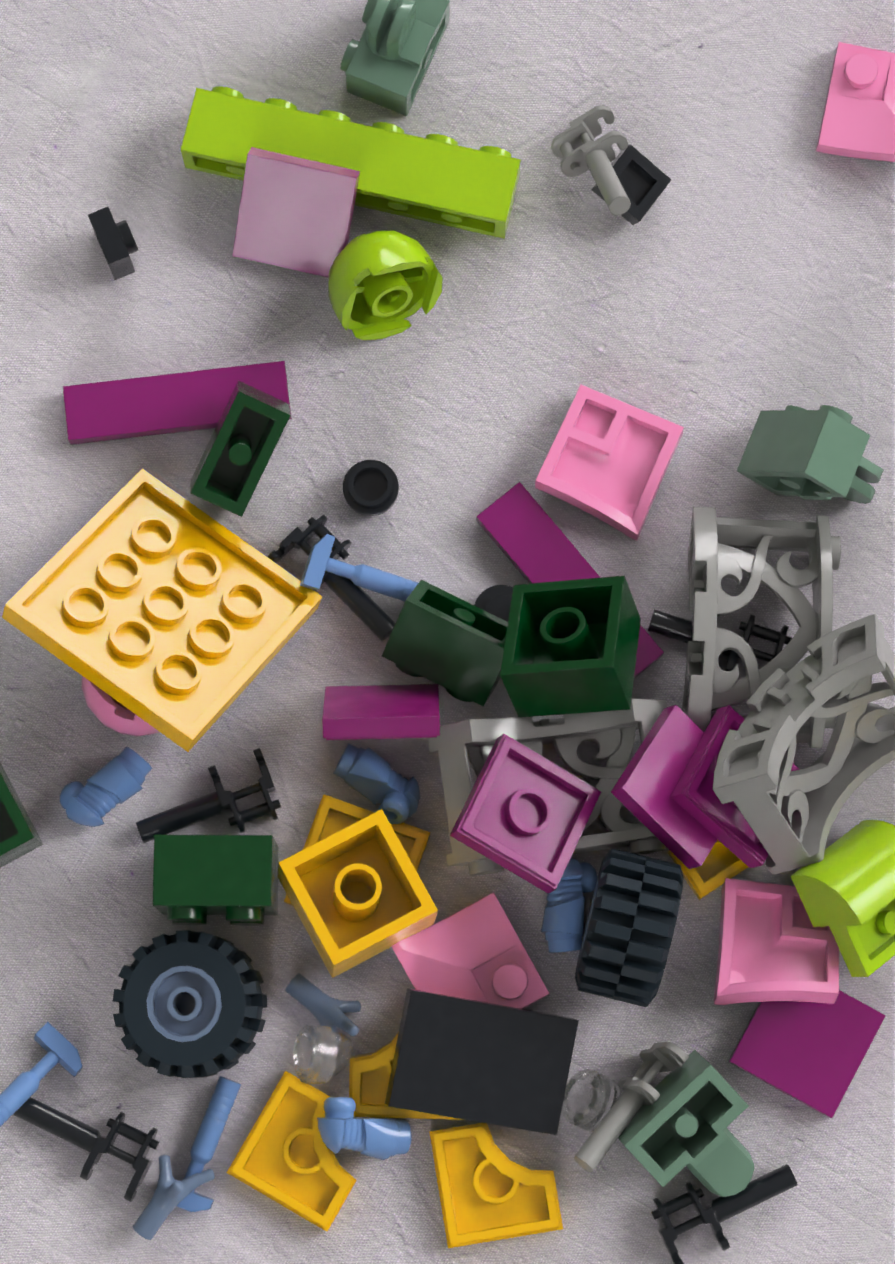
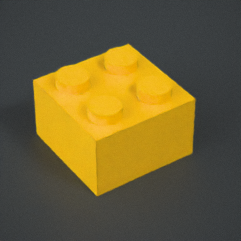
(357, 893)

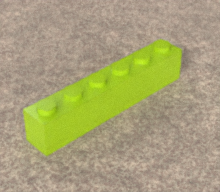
(398, 171)

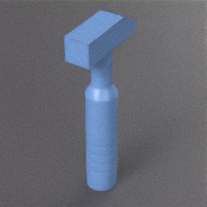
(360, 575)
(27, 1083)
(208, 1138)

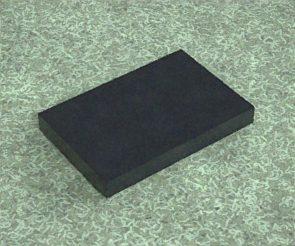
(481, 1062)

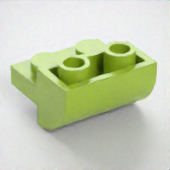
(855, 895)

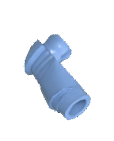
(377, 782)
(106, 788)
(565, 907)
(369, 1136)

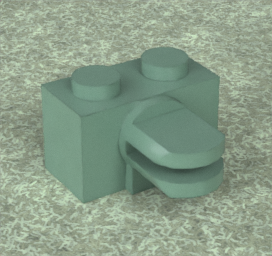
(394, 50)
(810, 455)
(691, 1130)

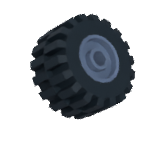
(629, 927)
(190, 1004)

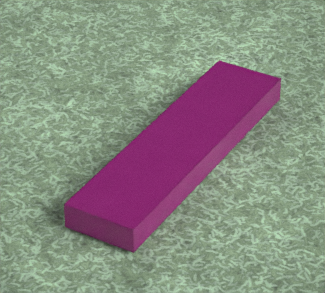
(163, 401)
(544, 552)

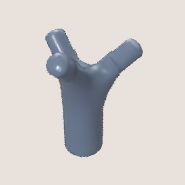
(325, 1008)
(166, 1197)

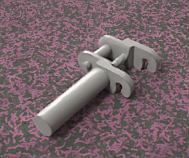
(583, 154)
(636, 1093)

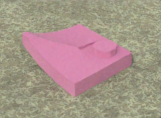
(860, 105)
(609, 459)
(772, 948)
(473, 958)

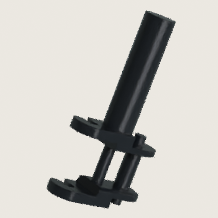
(343, 587)
(681, 630)
(213, 805)
(91, 1140)
(720, 1208)

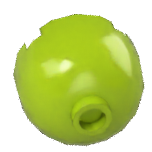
(382, 282)

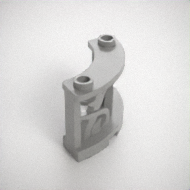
(715, 557)
(608, 729)
(797, 808)

